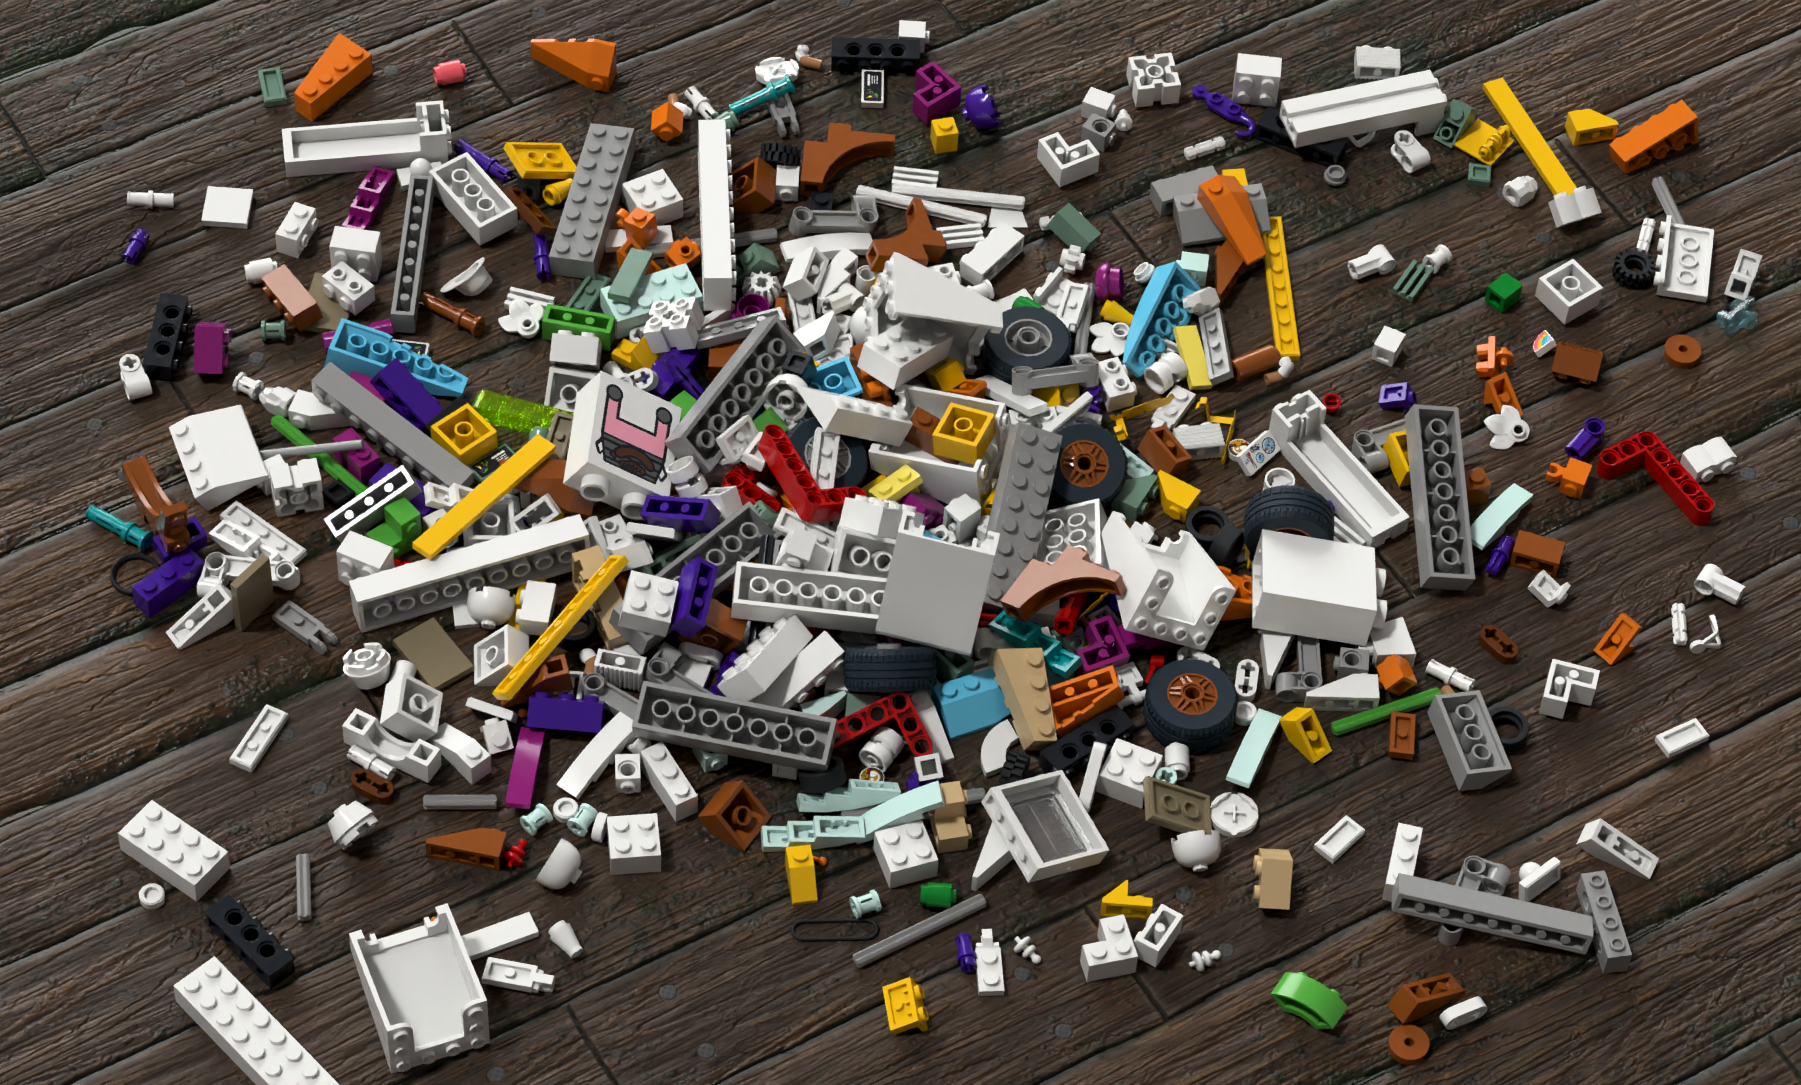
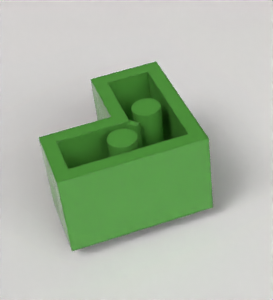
(400, 527)

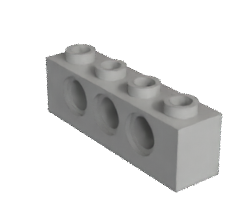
(1608, 932)

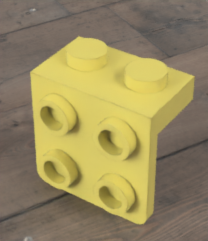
(897, 484)

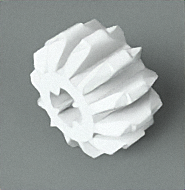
(763, 285)

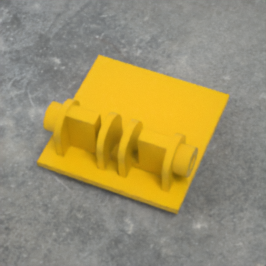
(1485, 141)

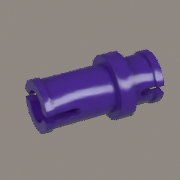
(137, 243)
(966, 956)

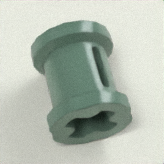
(266, 334)

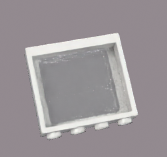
(1045, 826)

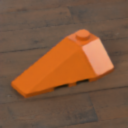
(1233, 214)

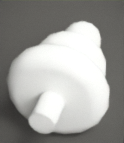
(1123, 121)
(1028, 950)
(1206, 958)

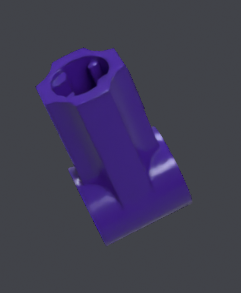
(1587, 439)

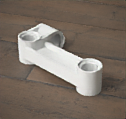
(233, 566)

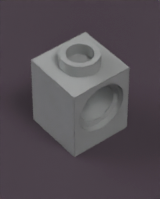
(1099, 132)
(1351, 662)

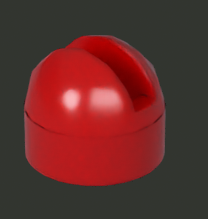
(1329, 400)

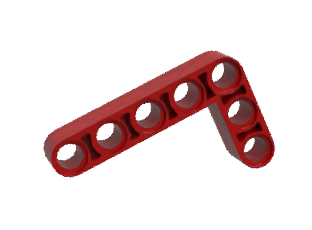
(1663, 466)
(796, 481)
(746, 484)
(891, 714)

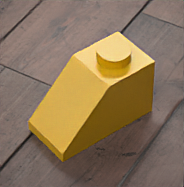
(1589, 127)
(1177, 496)
(1305, 733)
(801, 874)

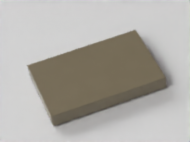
(329, 307)
(252, 592)
(433, 654)
(1176, 807)

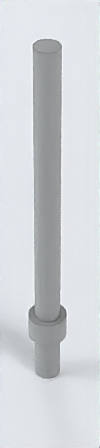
(313, 449)

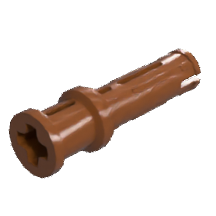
(460, 317)

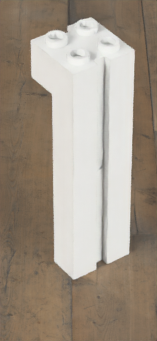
(1365, 109)
(369, 144)
(1335, 470)

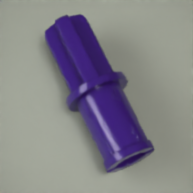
(1500, 555)

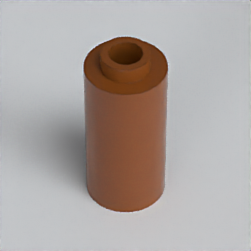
(1255, 362)

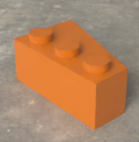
(1084, 698)

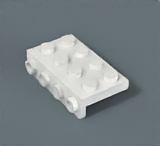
(1683, 261)

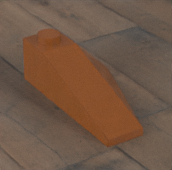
(549, 479)

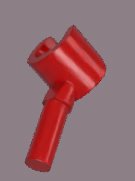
(1156, 662)

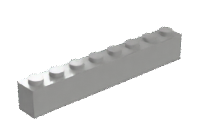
(412, 254)
(389, 428)
(1492, 913)

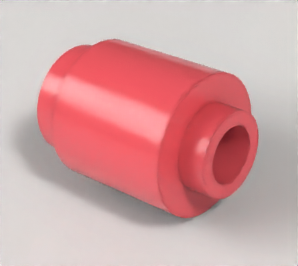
(449, 72)

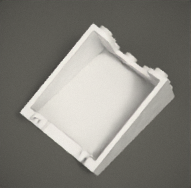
(917, 291)
(943, 479)
(1171, 588)
(935, 589)
(422, 992)

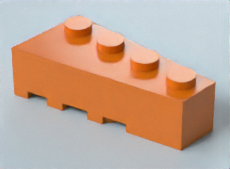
(332, 77)
(1655, 137)

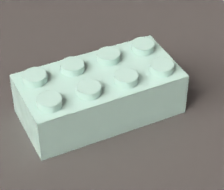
(658, 286)

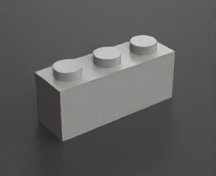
(1183, 183)

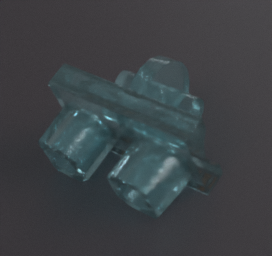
(1740, 316)

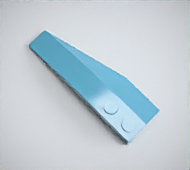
(1157, 316)
(370, 350)
(832, 377)
(974, 702)

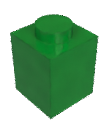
(1503, 292)

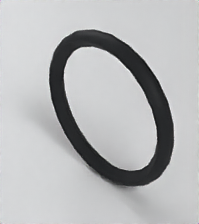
(121, 560)

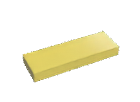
(1193, 355)

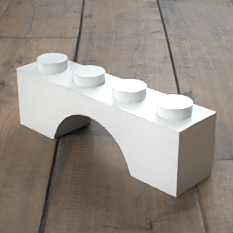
(415, 758)

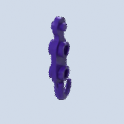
(1225, 108)

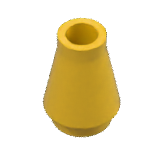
(557, 192)
(1115, 313)

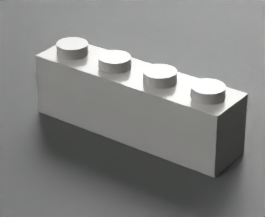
(368, 507)

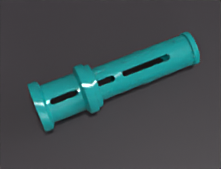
(771, 88)
(128, 531)

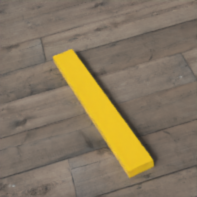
(1528, 137)
(1280, 292)
(483, 497)
(560, 627)

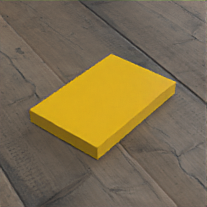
(540, 160)

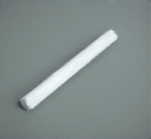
(960, 196)
(932, 208)

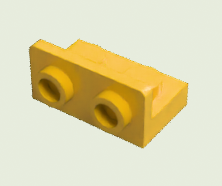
(905, 1006)

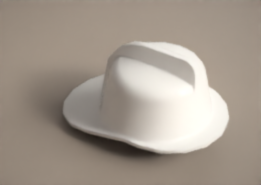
(471, 281)

